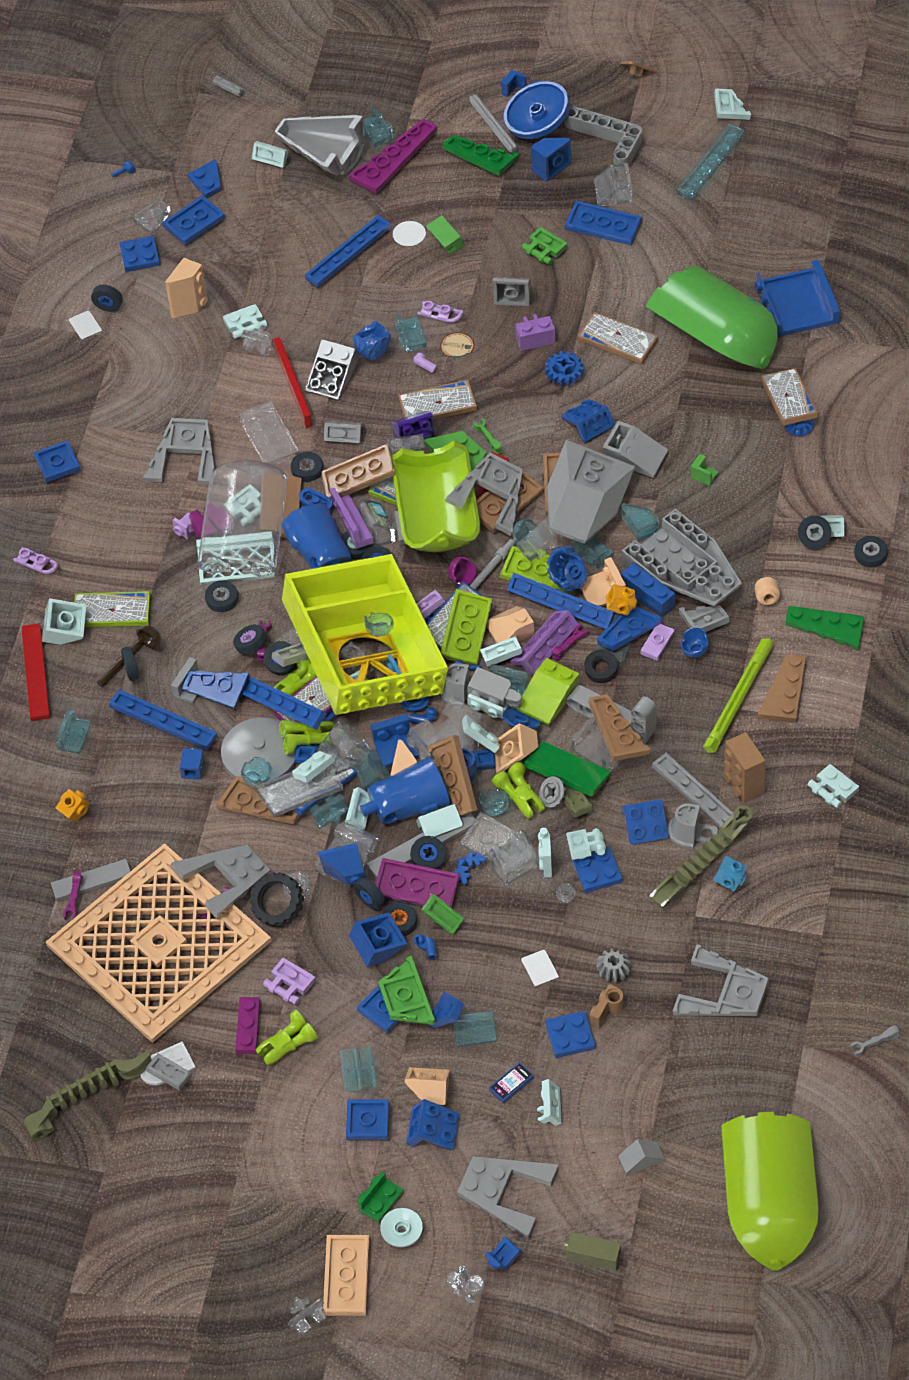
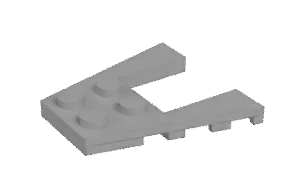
(183, 437)
(498, 477)
(237, 864)
(740, 994)
(487, 1181)

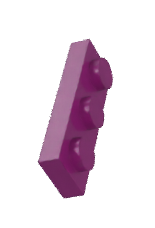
(247, 1025)

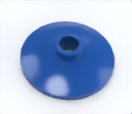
(515, 717)

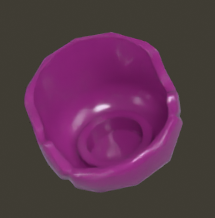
(462, 570)

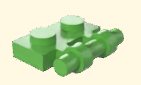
(547, 242)

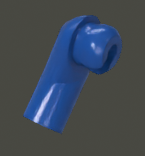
(430, 715)
(426, 944)

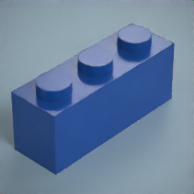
(649, 590)

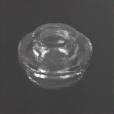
(565, 888)

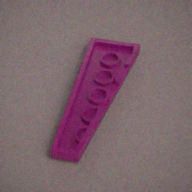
(385, 165)

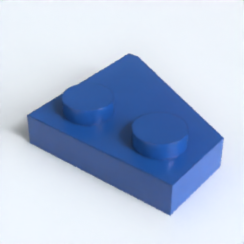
(206, 179)
(447, 1010)

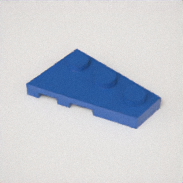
(627, 628)

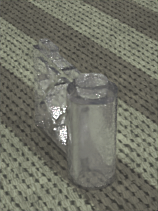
(349, 834)

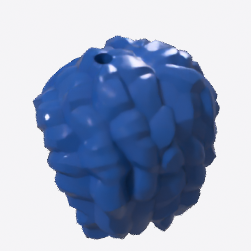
(372, 341)
(567, 568)

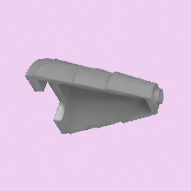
(325, 140)

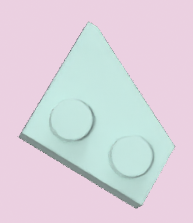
(729, 106)
(475, 731)

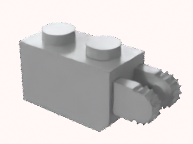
(493, 689)

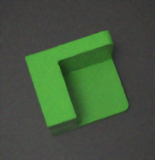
(701, 472)

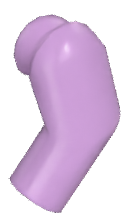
(420, 360)

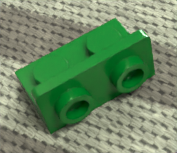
(379, 1198)

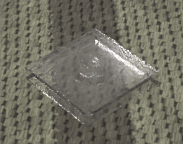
(484, 834)

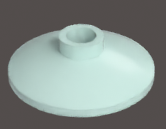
(401, 1219)

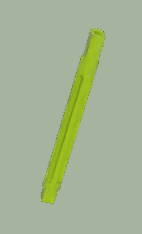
(755, 664)

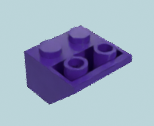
(415, 424)

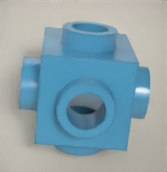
(730, 873)

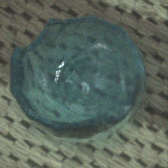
(522, 528)
(379, 624)
(256, 771)
(494, 802)

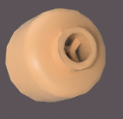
(767, 591)

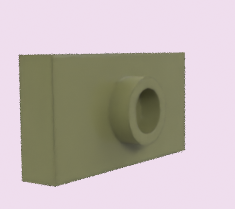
(576, 801)

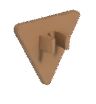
(637, 69)

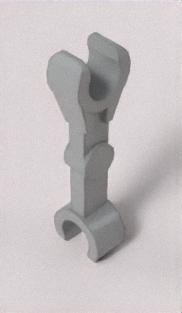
(890, 1034)

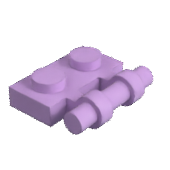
(291, 975)

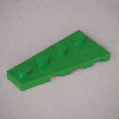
(481, 155)
(838, 626)

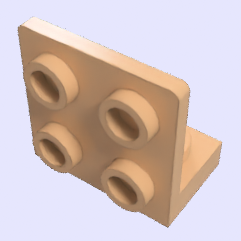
(600, 584)

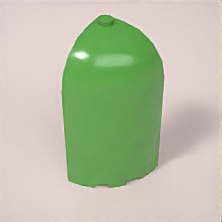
(717, 315)

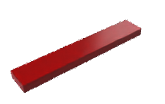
(292, 382)
(35, 672)

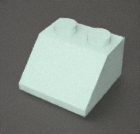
(63, 622)

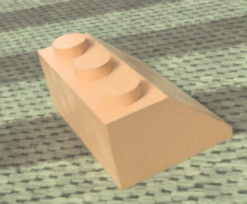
(186, 289)

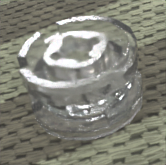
(303, 880)

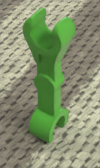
(495, 445)

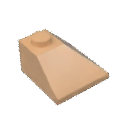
(510, 624)
(515, 746)
(429, 1084)

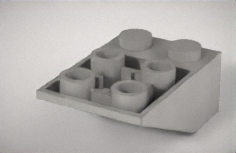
(332, 369)
(635, 448)

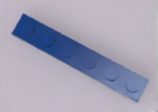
(347, 251)
(561, 601)
(283, 703)
(163, 720)

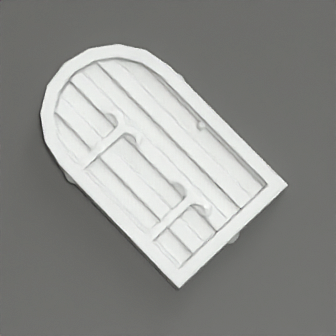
(175, 1053)

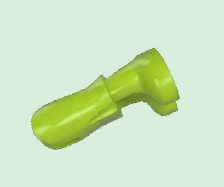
(298, 679)
(309, 735)
(523, 793)
(281, 1043)

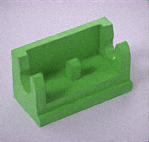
(445, 234)

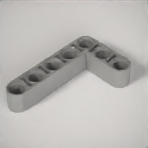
(622, 132)
(641, 717)

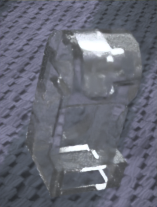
(354, 653)

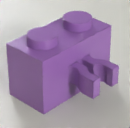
(535, 332)

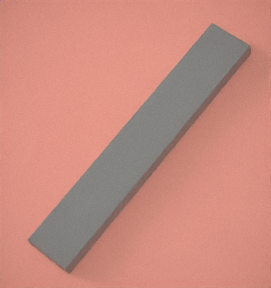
(692, 789)
(402, 852)

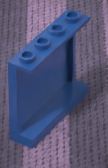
(799, 300)

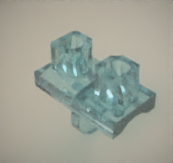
(329, 811)

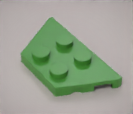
(476, 453)
(405, 995)

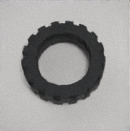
(261, 888)

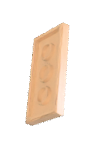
(346, 1275)

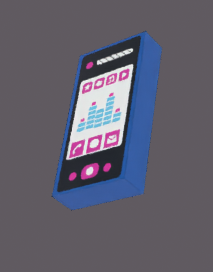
(511, 1082)

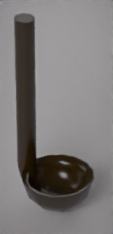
(146, 635)

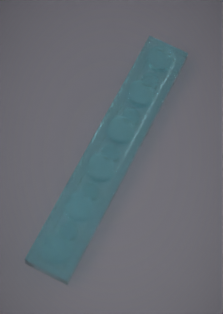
(710, 161)

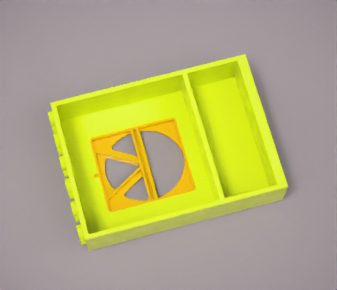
(330, 610)

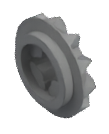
(545, 792)

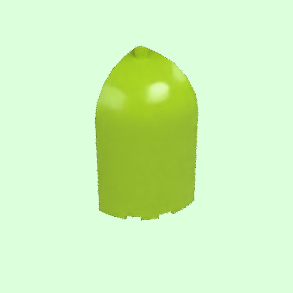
(420, 490)
(770, 1185)

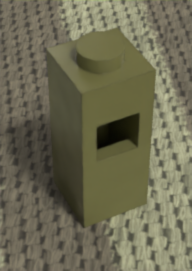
(592, 1251)

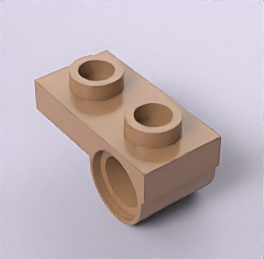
(605, 1005)

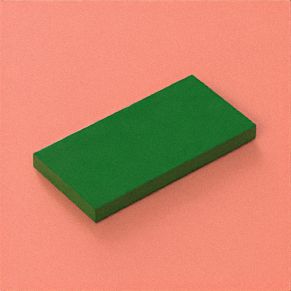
(567, 767)

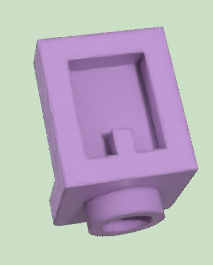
(183, 526)

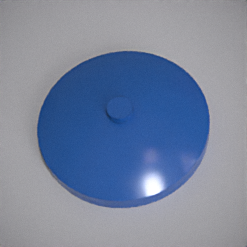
(537, 110)

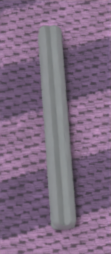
(493, 123)

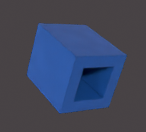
(192, 763)

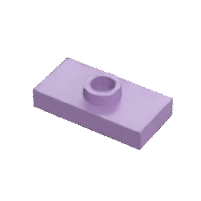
(657, 642)

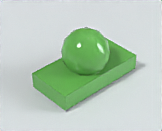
(442, 914)

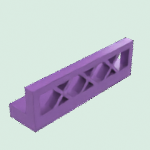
(351, 519)
(542, 643)

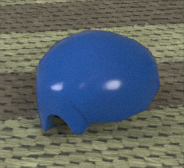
(695, 642)

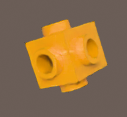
(621, 599)
(73, 804)

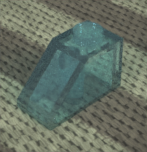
(640, 521)

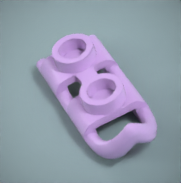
(443, 312)
(39, 561)

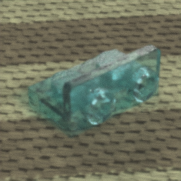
(377, 129)
(410, 333)
(592, 551)
(518, 679)

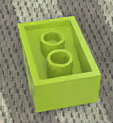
(548, 691)

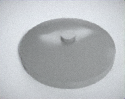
(256, 739)

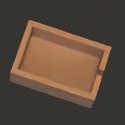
(744, 767)

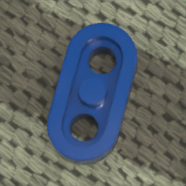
(316, 497)

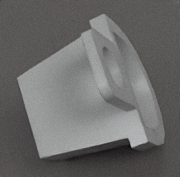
(456, 683)
(686, 826)

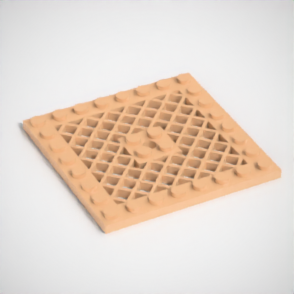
(194, 991)

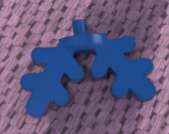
(470, 859)

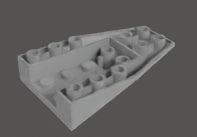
(585, 491)
(685, 560)

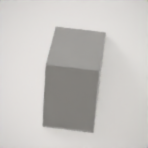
(640, 1156)

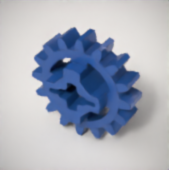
(564, 368)

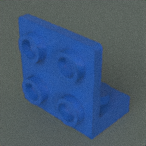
(590, 419)
(386, 737)
(645, 821)
(432, 1124)

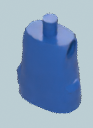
(316, 536)
(407, 793)

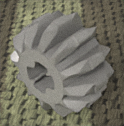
(613, 965)

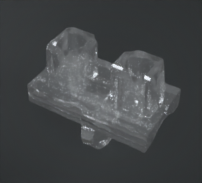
(258, 337)
(465, 1284)
(315, 1310)

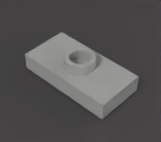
(168, 1071)

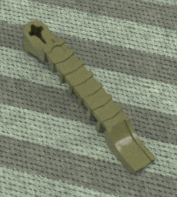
(684, 875)
(40, 1124)

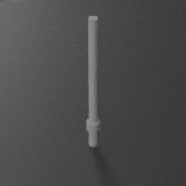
(501, 554)

